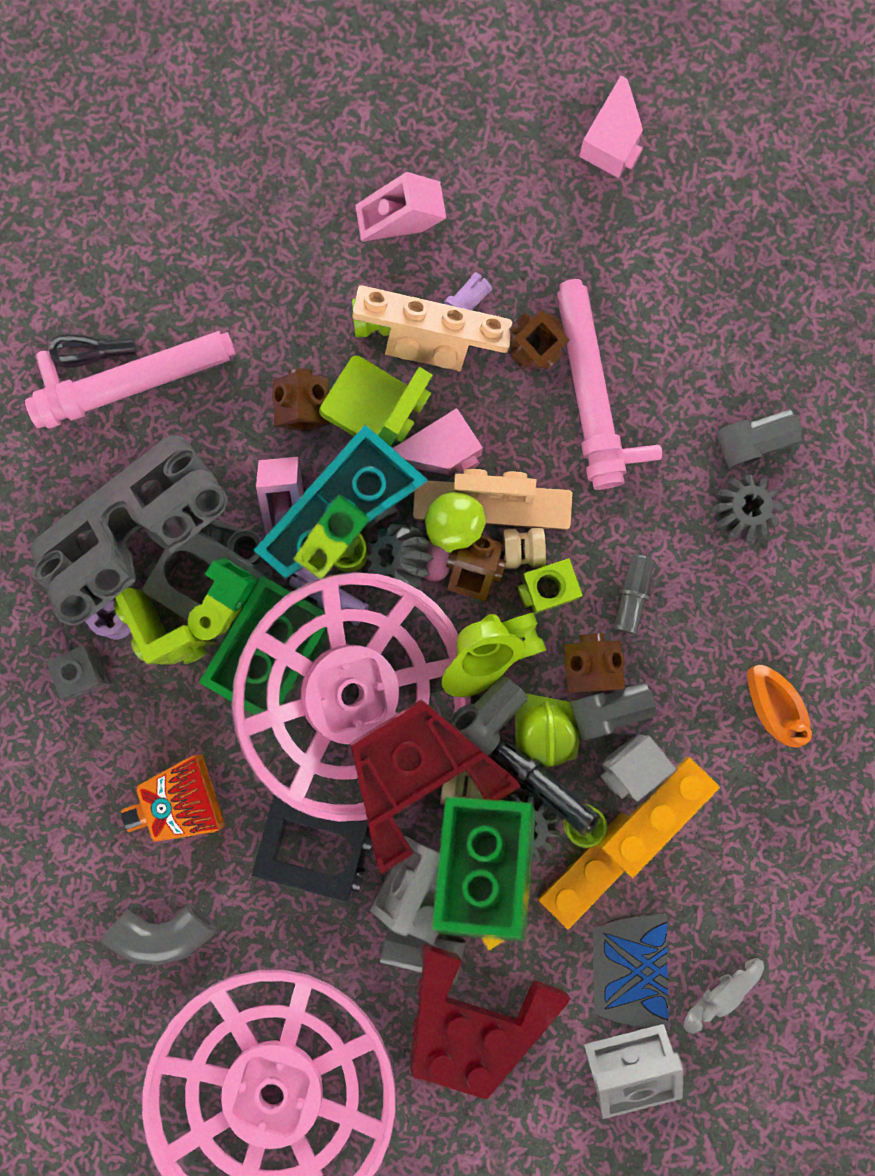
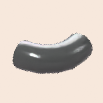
(161, 942)

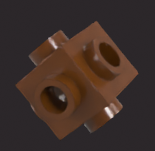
(549, 336)
(298, 400)
(476, 568)
(594, 664)

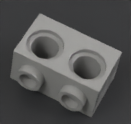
(636, 768)

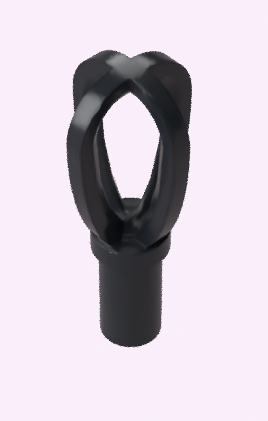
(103, 349)

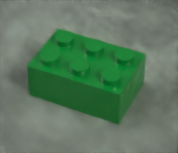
(223, 667)
(484, 869)

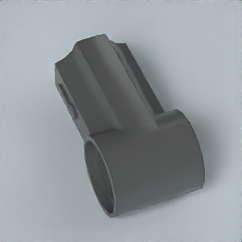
(752, 440)
(605, 712)
(489, 714)
(407, 950)

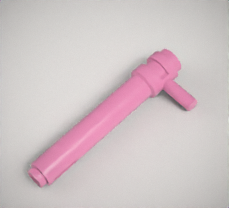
(73, 399)
(601, 443)

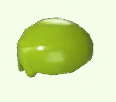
(454, 521)

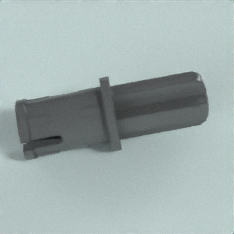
(634, 594)

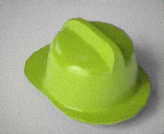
(482, 657)
(546, 730)

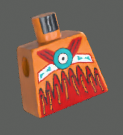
(176, 803)

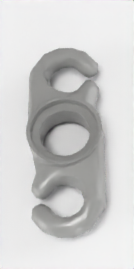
(725, 996)

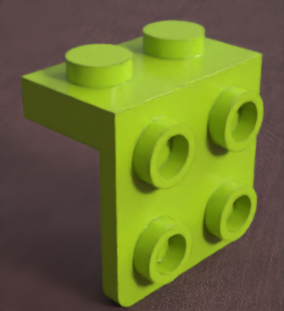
(375, 399)
(150, 638)

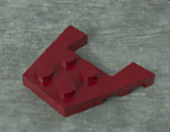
(409, 760)
(467, 1044)

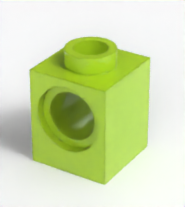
(562, 574)

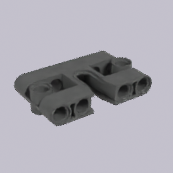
(97, 567)

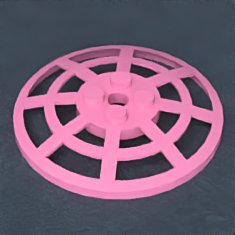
(329, 675)
(262, 1064)

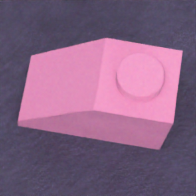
(614, 133)
(401, 208)
(442, 446)
(278, 488)

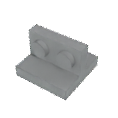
(409, 893)
(635, 1071)

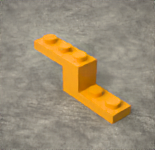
(629, 842)

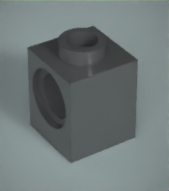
(78, 672)

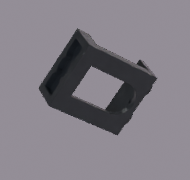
(330, 885)

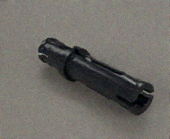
(551, 792)

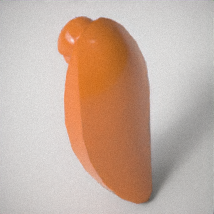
(779, 706)

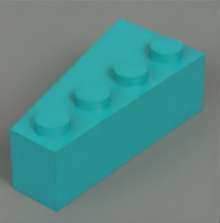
(363, 473)

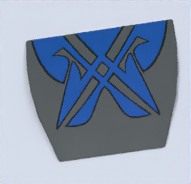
(632, 971)

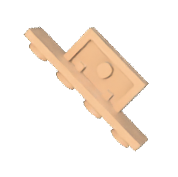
(430, 330)
(505, 499)

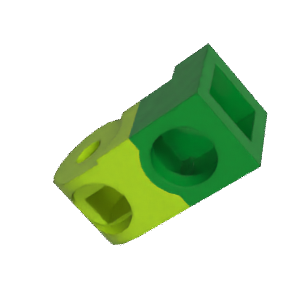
(331, 536)
(224, 600)

